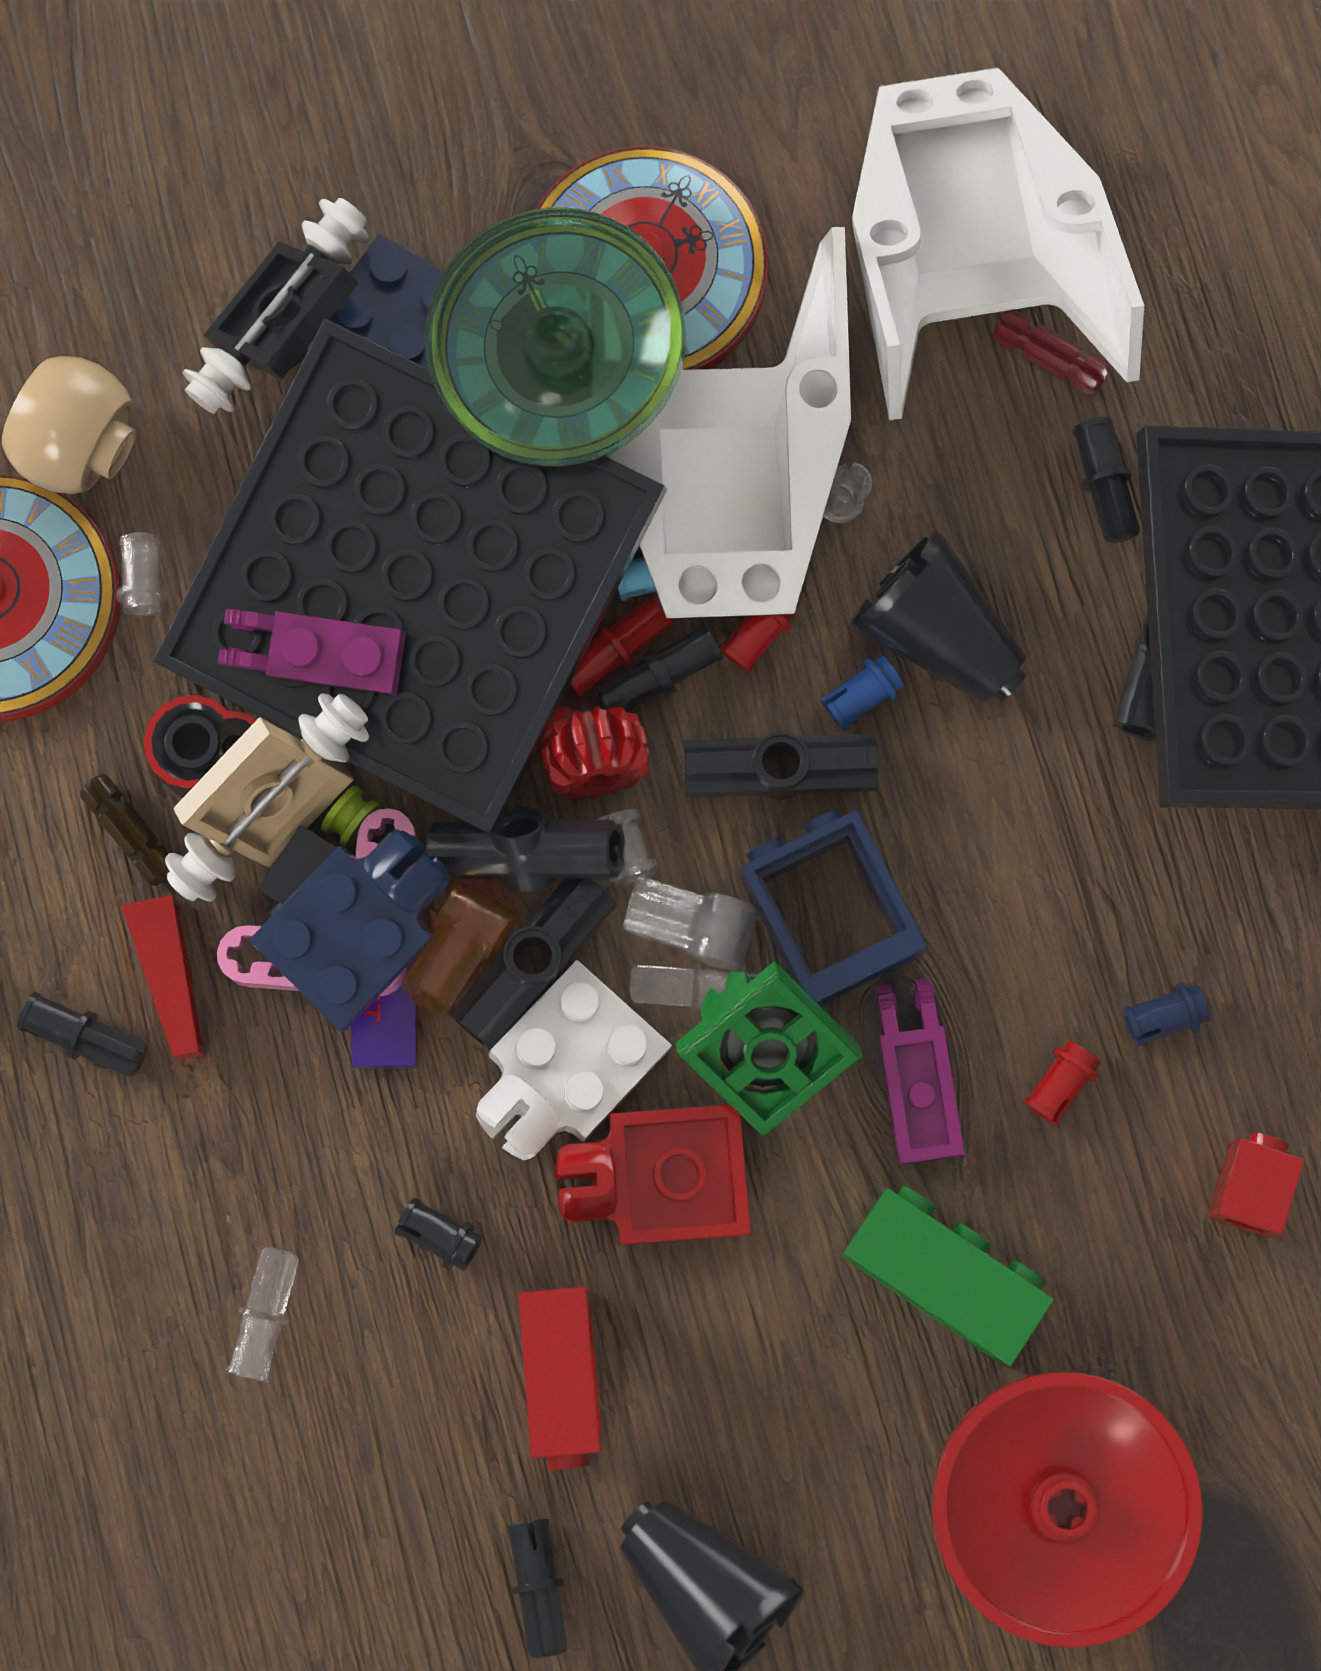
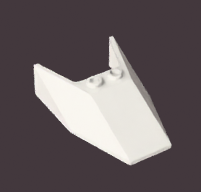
(983, 212)
(750, 464)

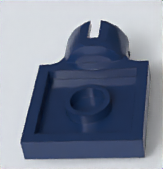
(391, 299)
(354, 925)

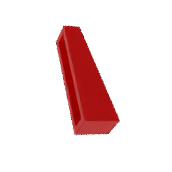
(164, 958)

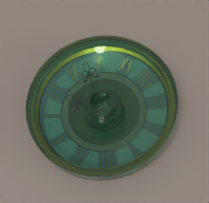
(555, 336)

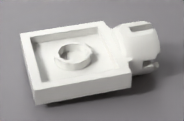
(567, 1064)

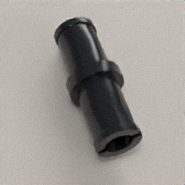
(660, 671)

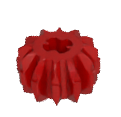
(595, 753)

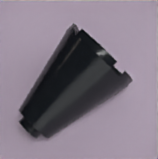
(943, 623)
(707, 1586)

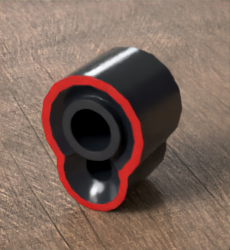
(190, 738)

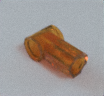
(466, 934)

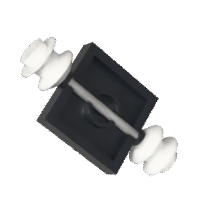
(280, 308)

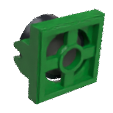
(766, 1038)

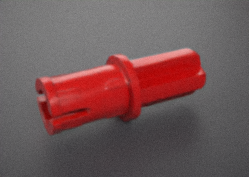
(619, 644)

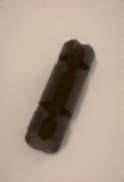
(126, 828)

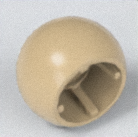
(69, 426)

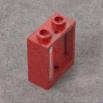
(560, 1376)

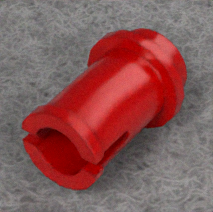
(753, 638)
(1062, 1082)

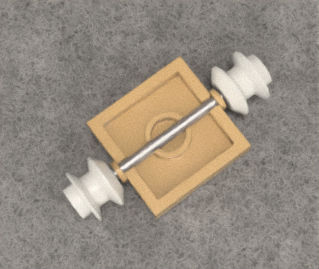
(263, 794)

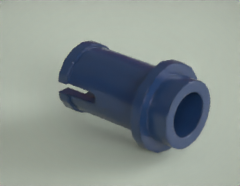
(1167, 1014)

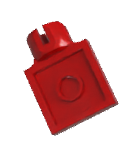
(661, 1176)

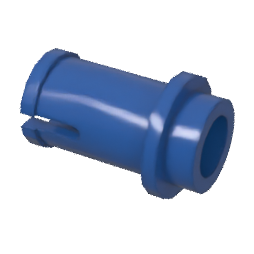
(862, 692)

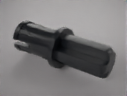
(1107, 479)
(81, 1035)
(538, 1589)

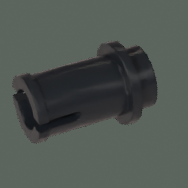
(439, 1234)

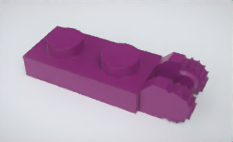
(321, 651)
(918, 1080)

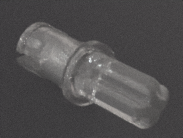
(675, 985)
(264, 1314)

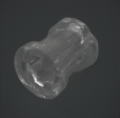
(635, 855)

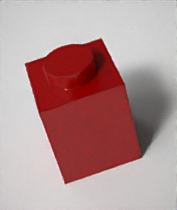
(1256, 1185)

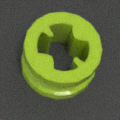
(348, 815)

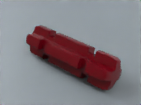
(1051, 352)

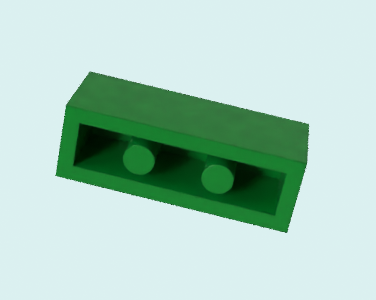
(949, 1275)

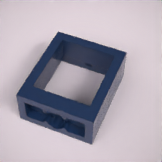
(863, 967)

